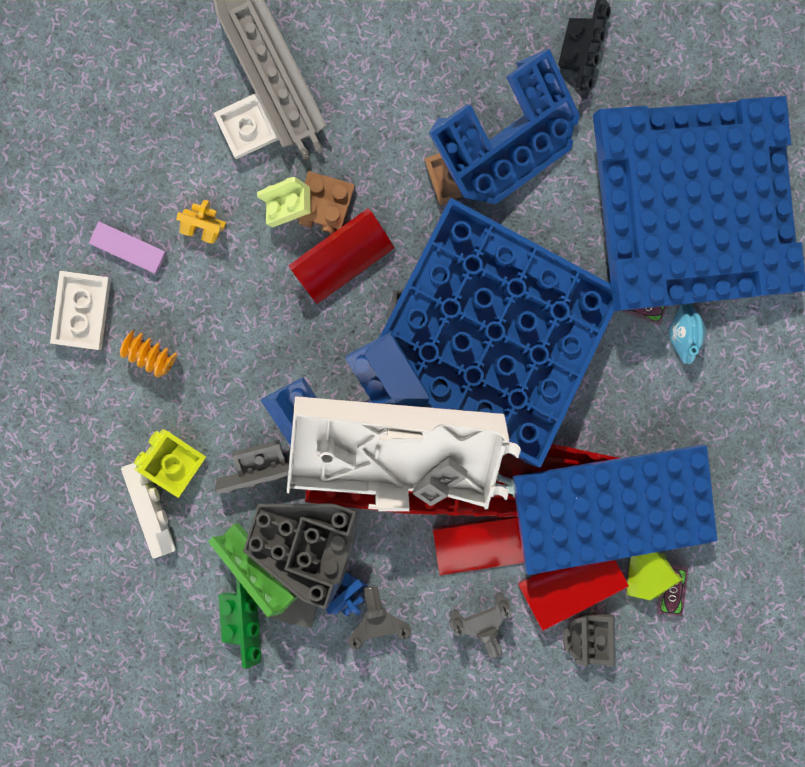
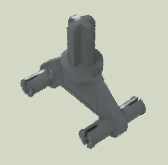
(377, 621)
(483, 624)

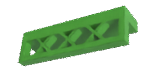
(254, 578)

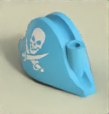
(687, 333)

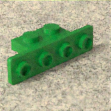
(241, 624)

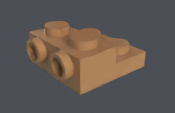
(328, 202)

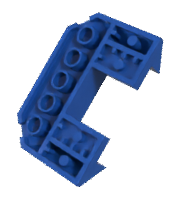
(499, 166)
(381, 372)

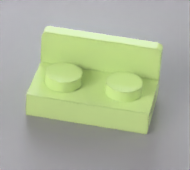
(285, 201)

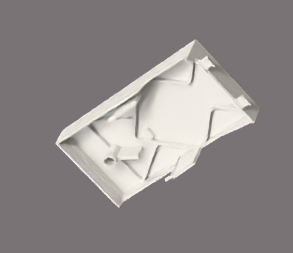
(393, 448)

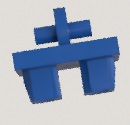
(353, 589)

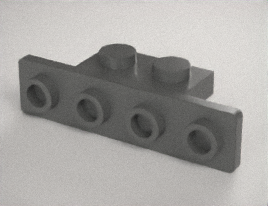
(255, 466)

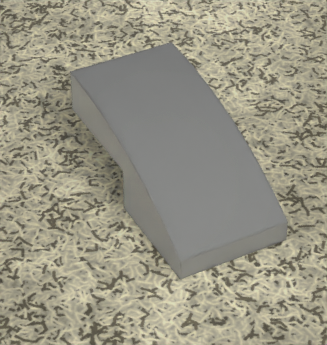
(438, 481)

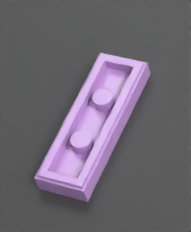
(127, 247)

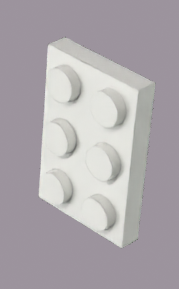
(80, 310)

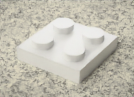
(245, 126)

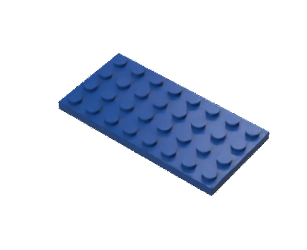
(615, 509)

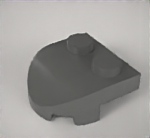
(591, 639)

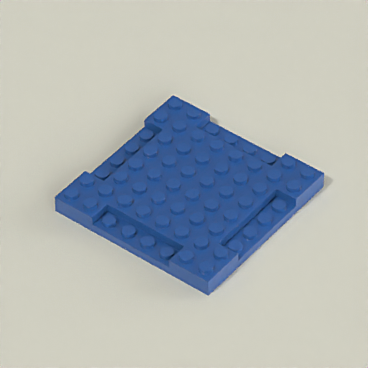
(698, 202)
(500, 326)

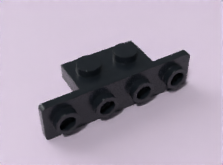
(582, 46)

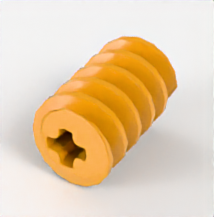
(147, 355)

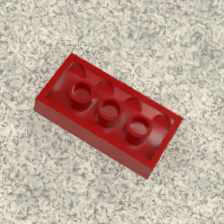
(342, 256)
(478, 545)
(570, 590)

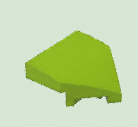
(650, 576)

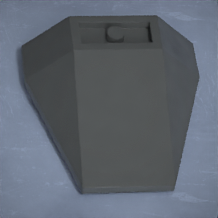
(304, 547)

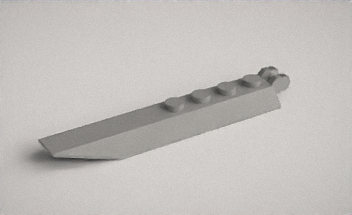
(271, 72)

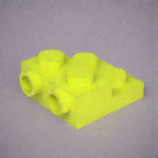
(169, 462)

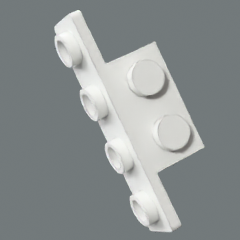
(149, 512)

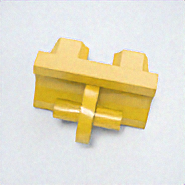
(190, 220)

